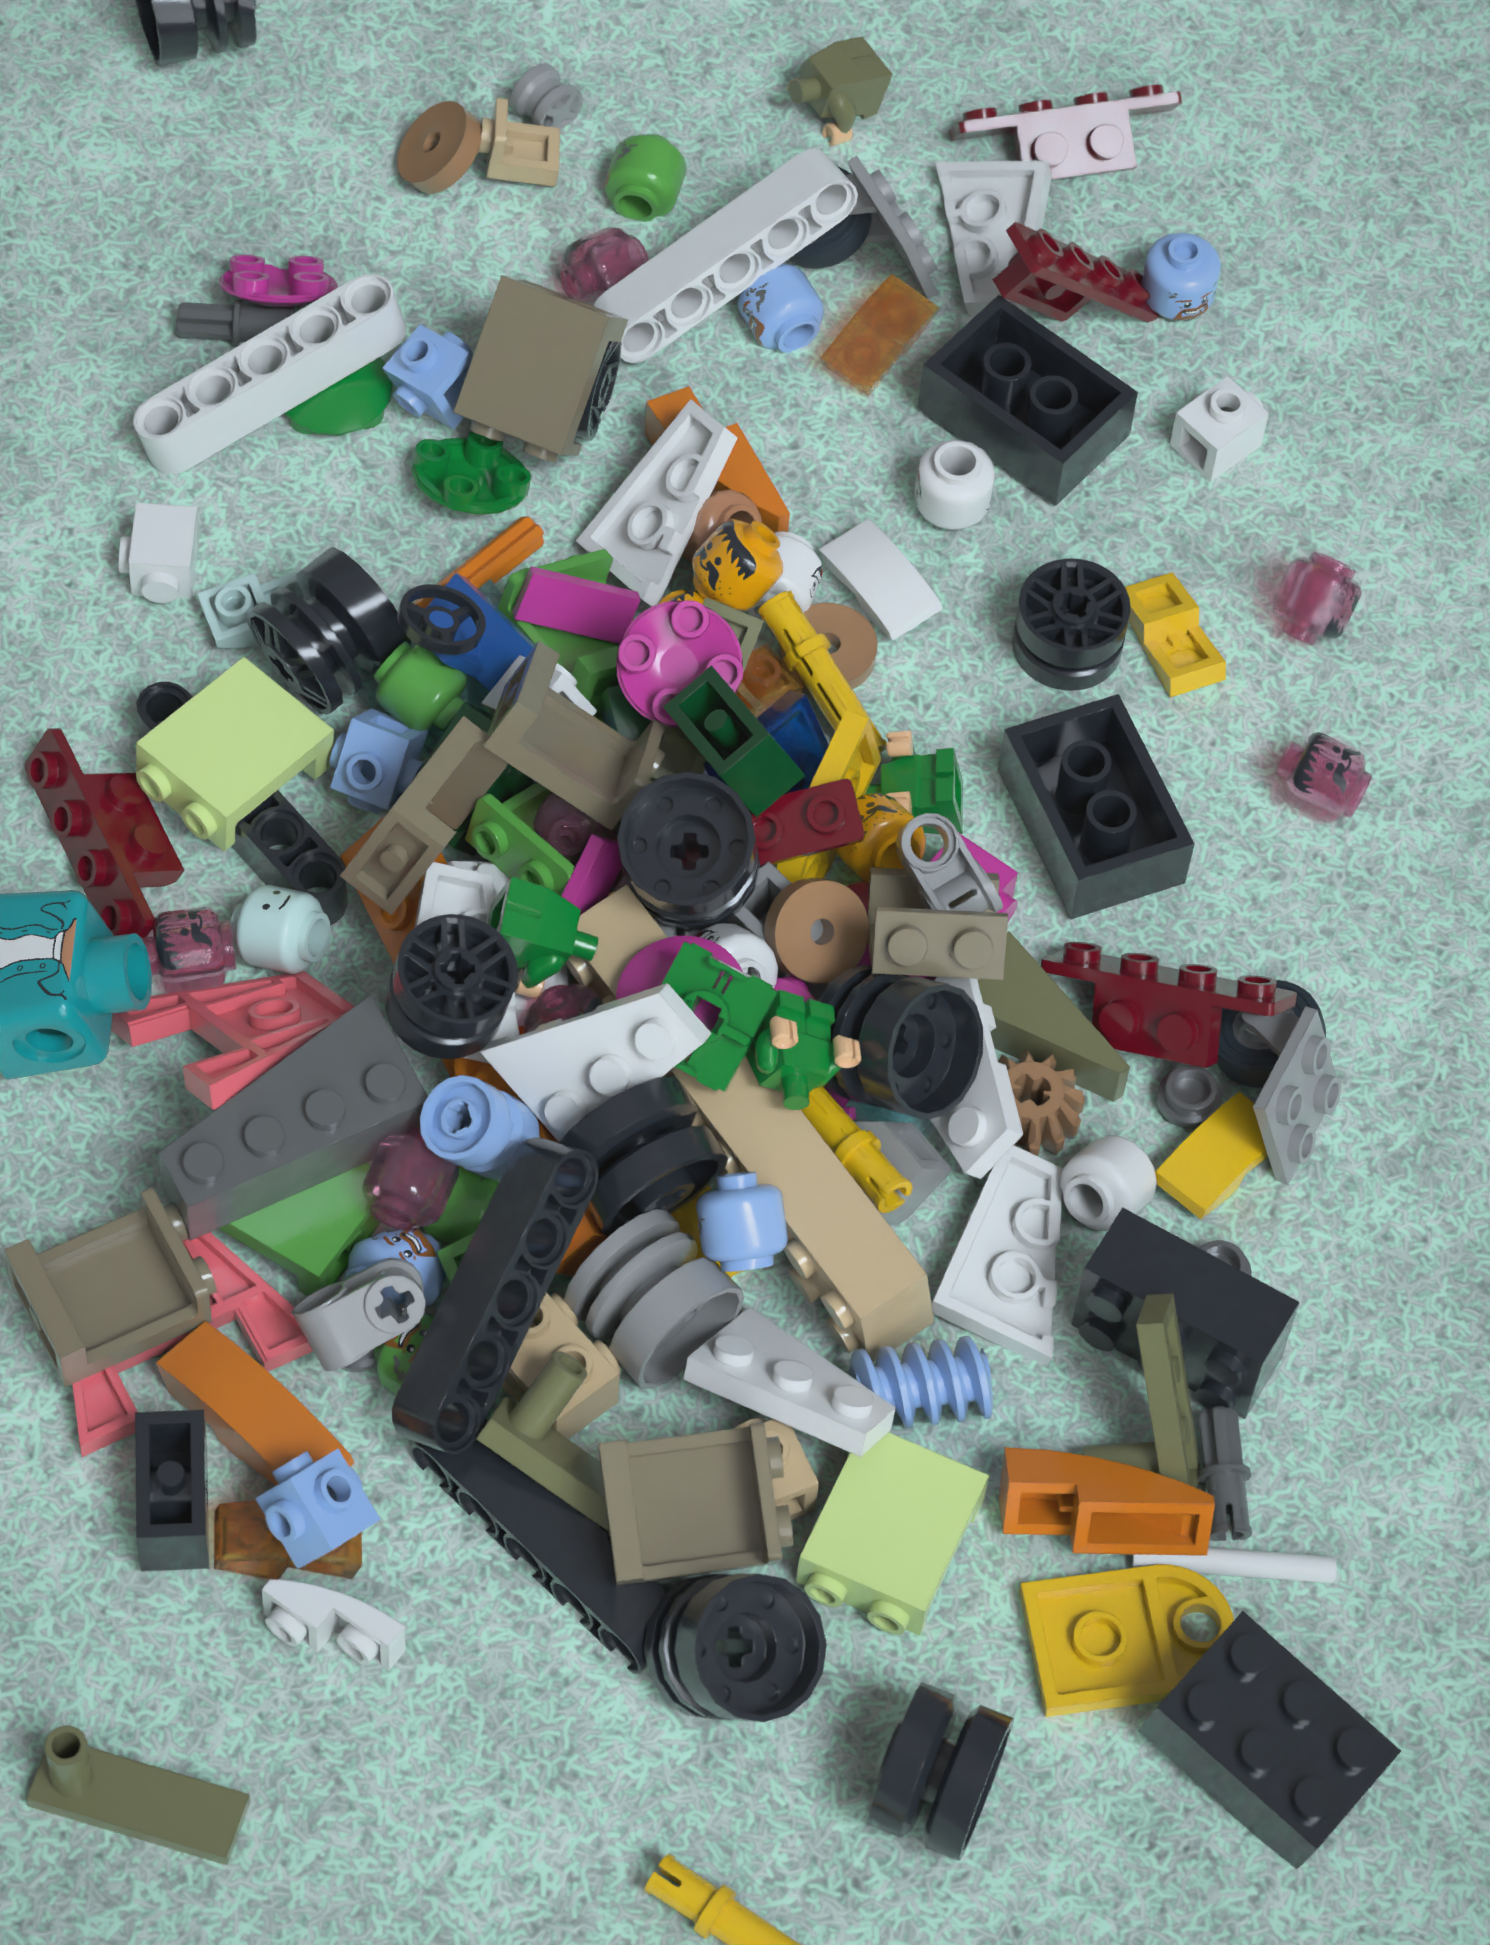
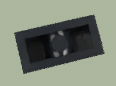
(172, 1490)

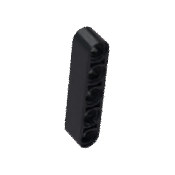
(303, 865)
(495, 1295)
(554, 1539)

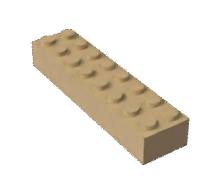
(834, 1231)

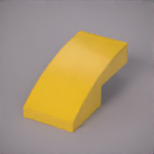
(1170, 634)
(1214, 1158)

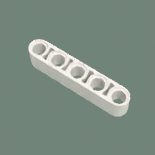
(728, 252)
(270, 374)

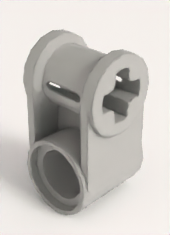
(950, 874)
(352, 1316)

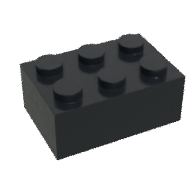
(1027, 399)
(1095, 806)
(1227, 1320)
(1269, 1740)

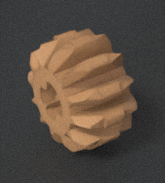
(1056, 1099)

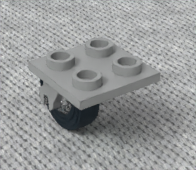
(872, 220)
(1294, 1068)

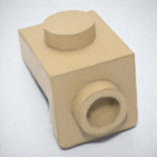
(519, 149)

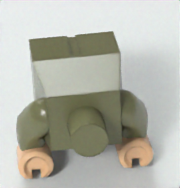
(842, 84)

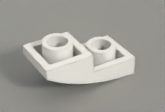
(881, 578)
(315, 1613)

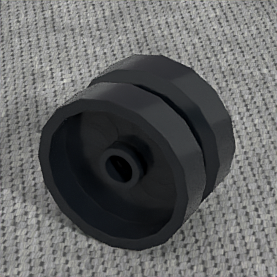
(646, 1152)
(932, 1768)

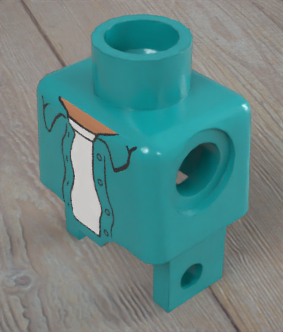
(63, 982)

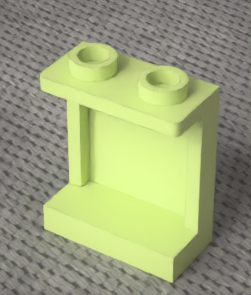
(231, 751)
(890, 1532)

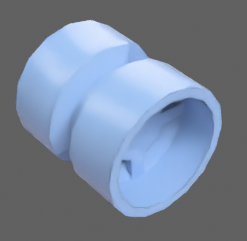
(475, 1125)

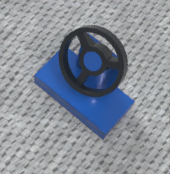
(463, 629)

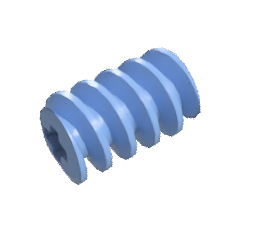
(928, 1381)

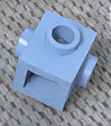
(430, 374)
(376, 760)
(316, 1506)

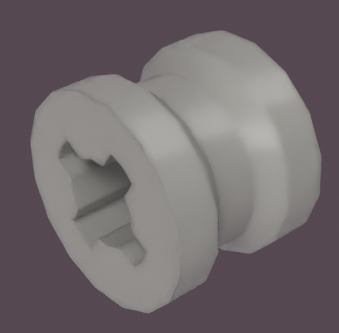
(546, 98)

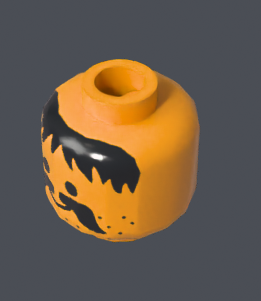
(738, 564)
(882, 821)

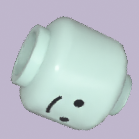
(280, 929)

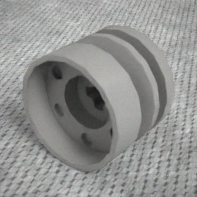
(652, 1297)

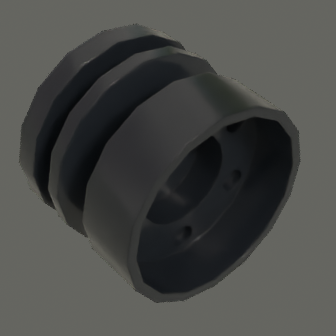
(174, 26)
(320, 638)
(683, 814)
(914, 1040)
(769, 1651)

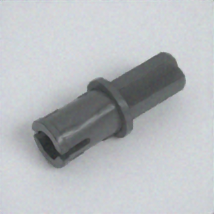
(227, 321)
(1224, 1472)

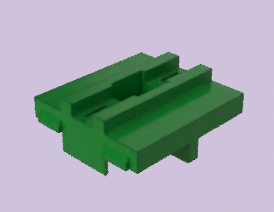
(741, 1017)

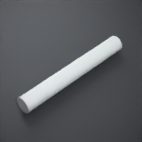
(1250, 1564)

